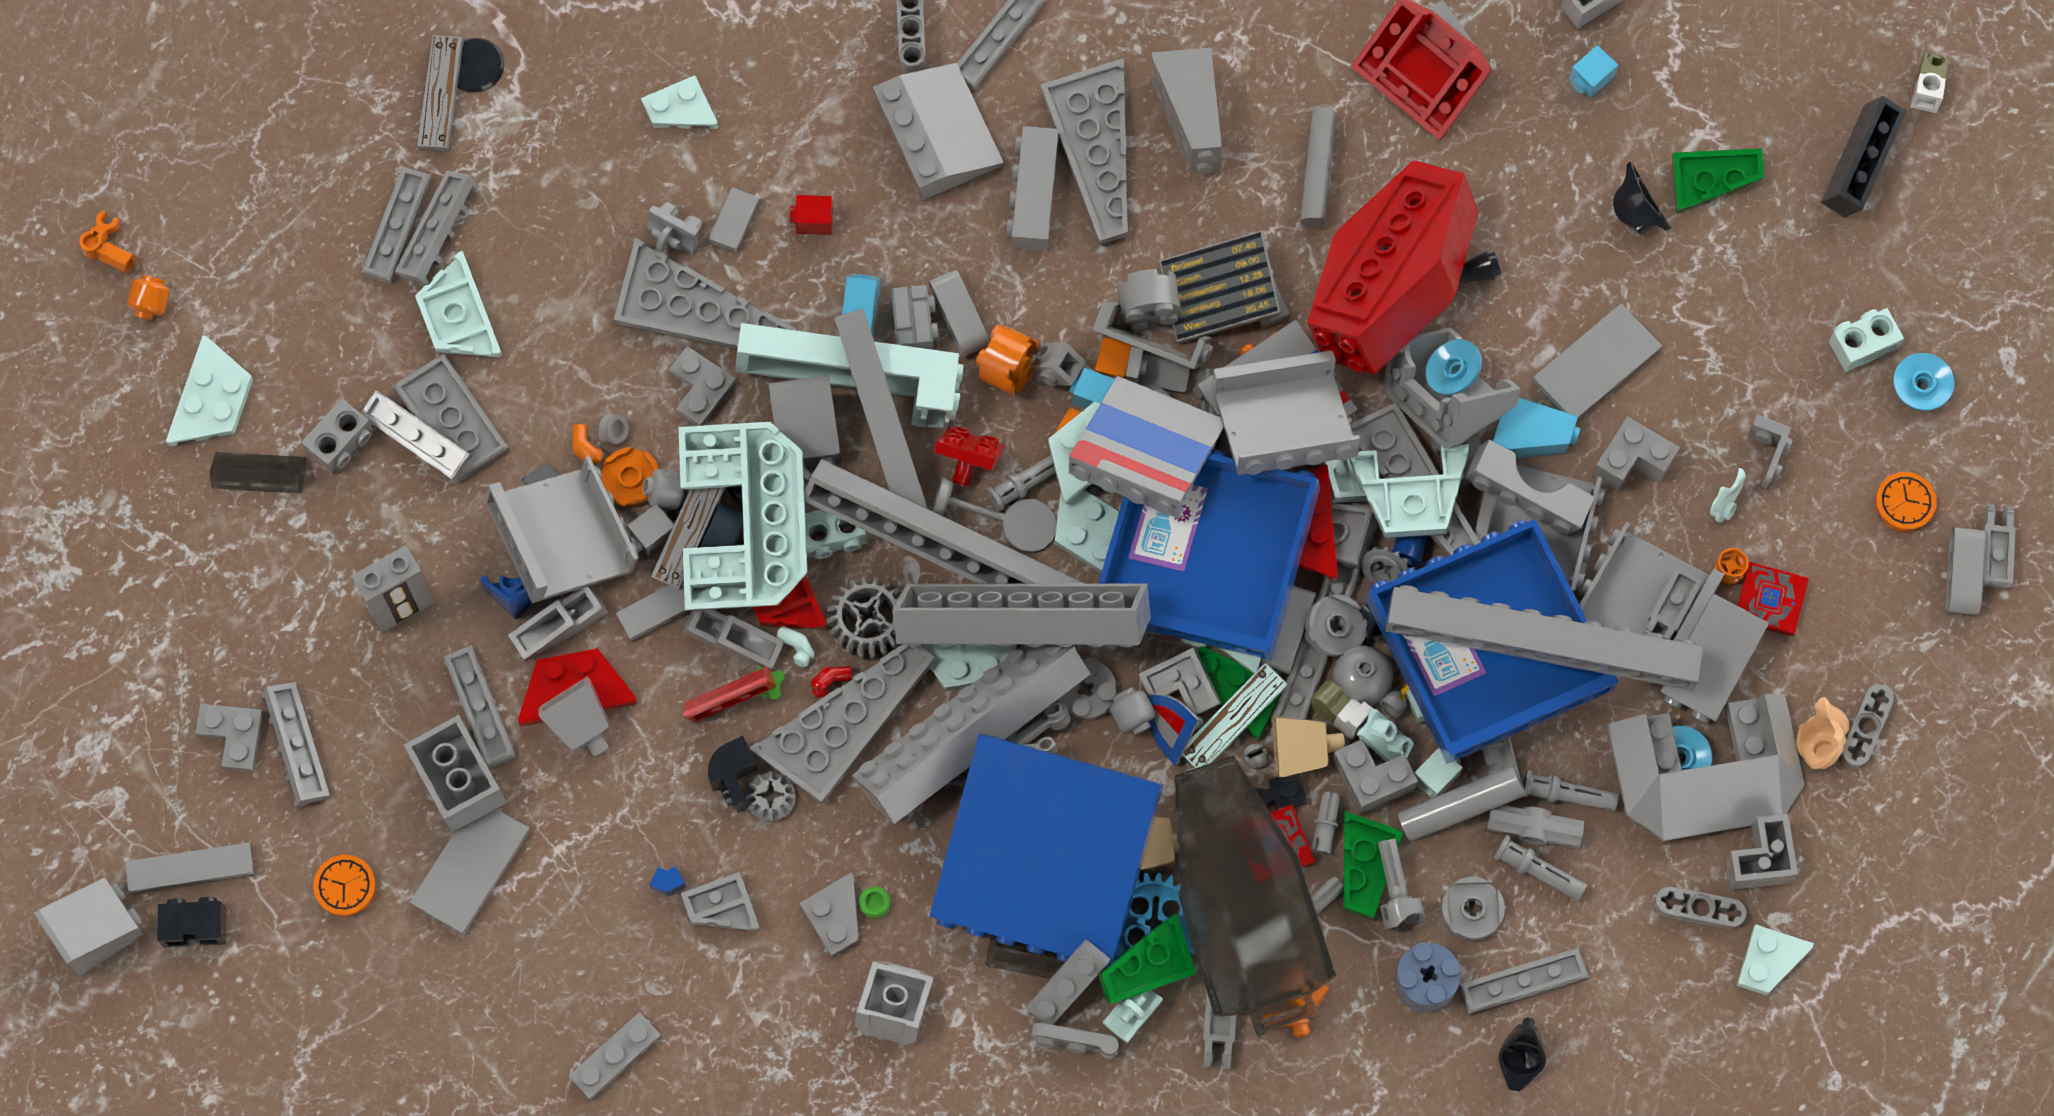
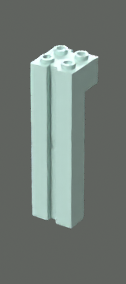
(909, 371)

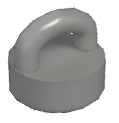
(613, 429)

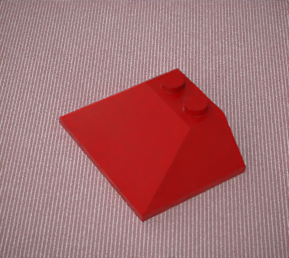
(1423, 66)

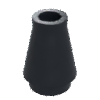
(1481, 268)

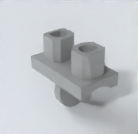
(671, 230)

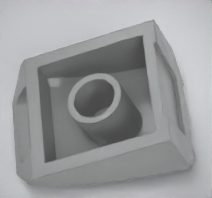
(893, 1002)

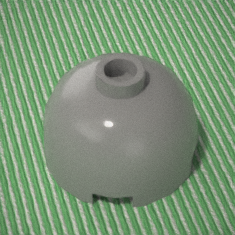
(1363, 674)

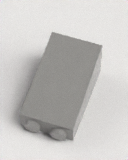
(1189, 101)
(1728, 643)

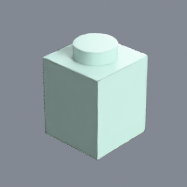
(1436, 775)

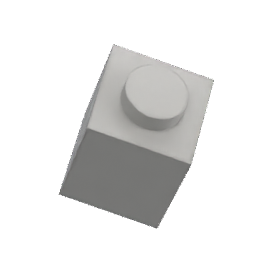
(650, 530)

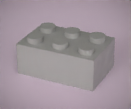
(455, 773)

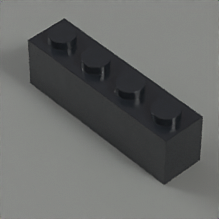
(1863, 156)

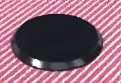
(480, 65)

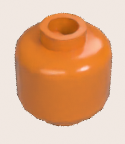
(148, 297)

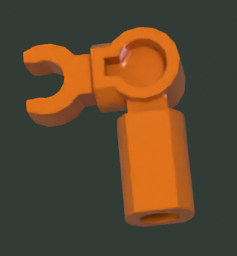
(95, 245)

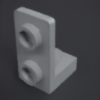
(1156, 371)
(1771, 432)

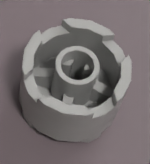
(1149, 299)

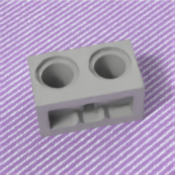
(330, 432)

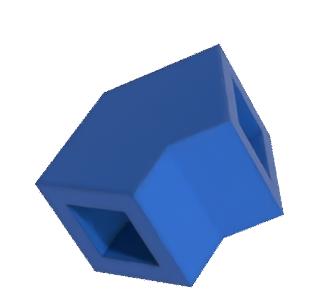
(667, 881)

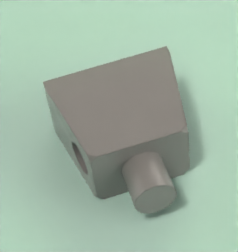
(577, 717)

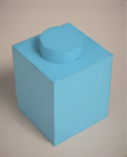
(1593, 72)
(1090, 388)

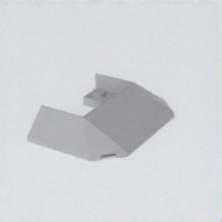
(1715, 796)

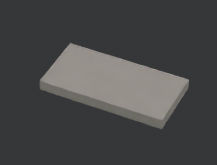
(1597, 362)
(446, 404)
(469, 869)

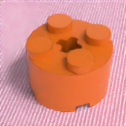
(1007, 359)

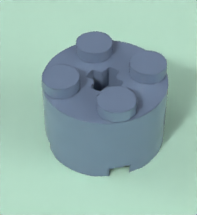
(1417, 962)

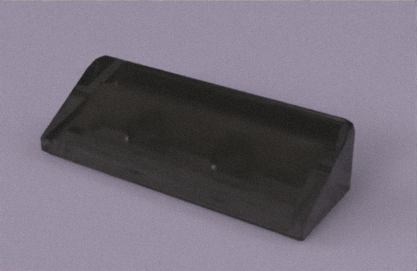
(258, 472)
(1020, 960)

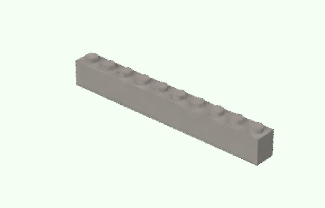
(923, 530)
(1544, 638)

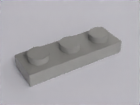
(1068, 983)
(615, 1056)

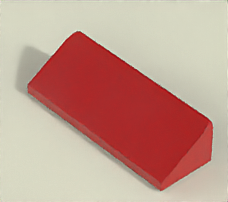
(729, 695)

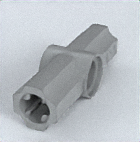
(1536, 826)

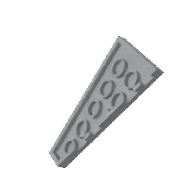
(1093, 136)
(683, 303)
(836, 730)

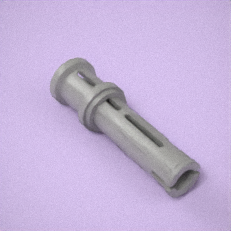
(1016, 486)
(1554, 789)
(1526, 861)

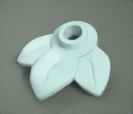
(1724, 505)

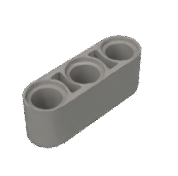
(911, 45)
(959, 313)
(1965, 571)
(1291, 630)

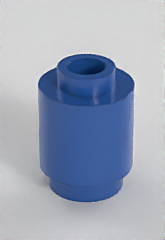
(1411, 548)

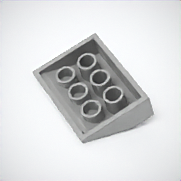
(937, 128)

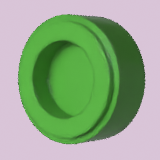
(874, 902)

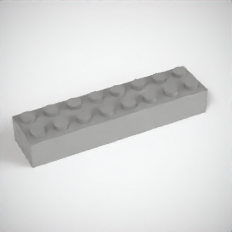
(1022, 614)
(946, 740)

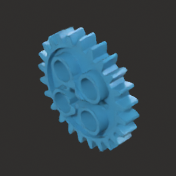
(1148, 890)

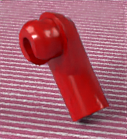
(827, 676)

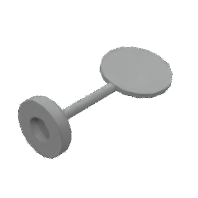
(1026, 525)

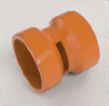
(1735, 561)

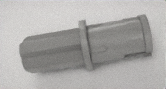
(1326, 823)

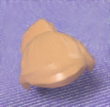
(1823, 736)

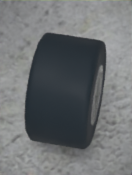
(724, 527)

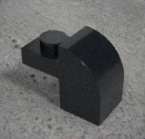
(727, 766)

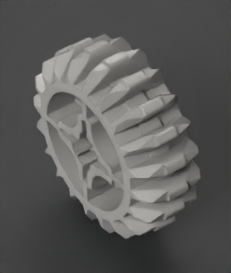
(857, 610)

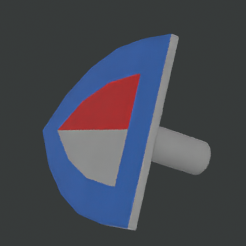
(1172, 725)

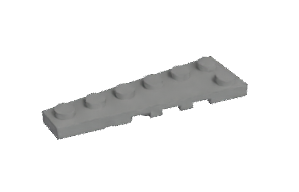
(1404, 456)

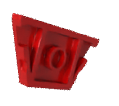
(1319, 548)
(796, 610)
(558, 673)

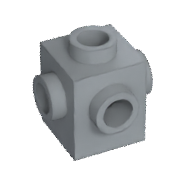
(1058, 364)

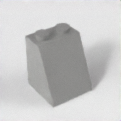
(807, 417)
(90, 925)

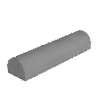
(1318, 168)
(1461, 803)

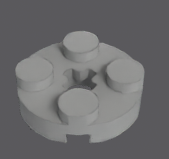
(1350, 619)
(1099, 702)
(1485, 896)

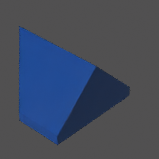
(508, 594)

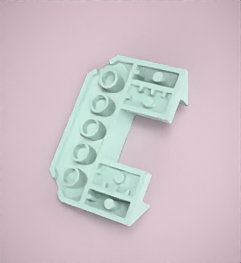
(773, 515)

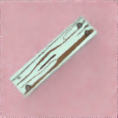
(1234, 717)

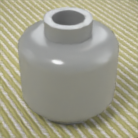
(665, 489)
(1132, 711)

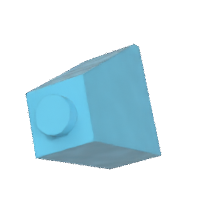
(864, 293)
(1536, 430)

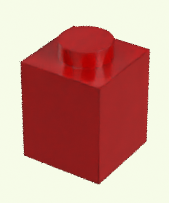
(812, 214)

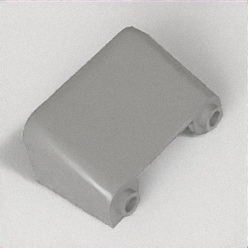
(1444, 417)

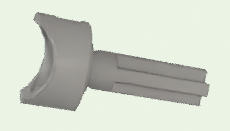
(1400, 906)

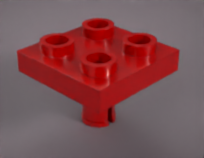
(969, 452)

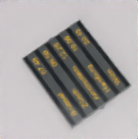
(1223, 286)

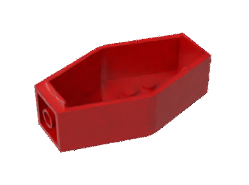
(1428, 225)

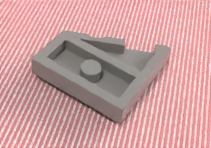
(834, 915)

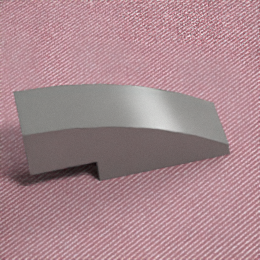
(558, 622)
(733, 637)

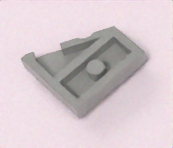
(721, 905)

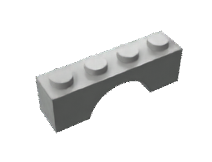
(1496, 471)

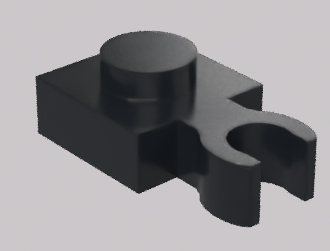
(1284, 792)

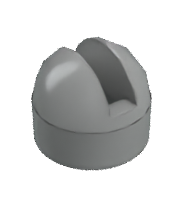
(1258, 761)

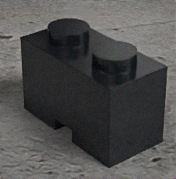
(188, 921)

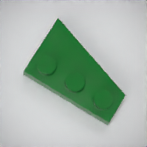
(1710, 174)
(1227, 679)
(1362, 863)
(1149, 964)

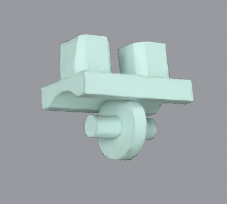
(1384, 737)
(1132, 1014)

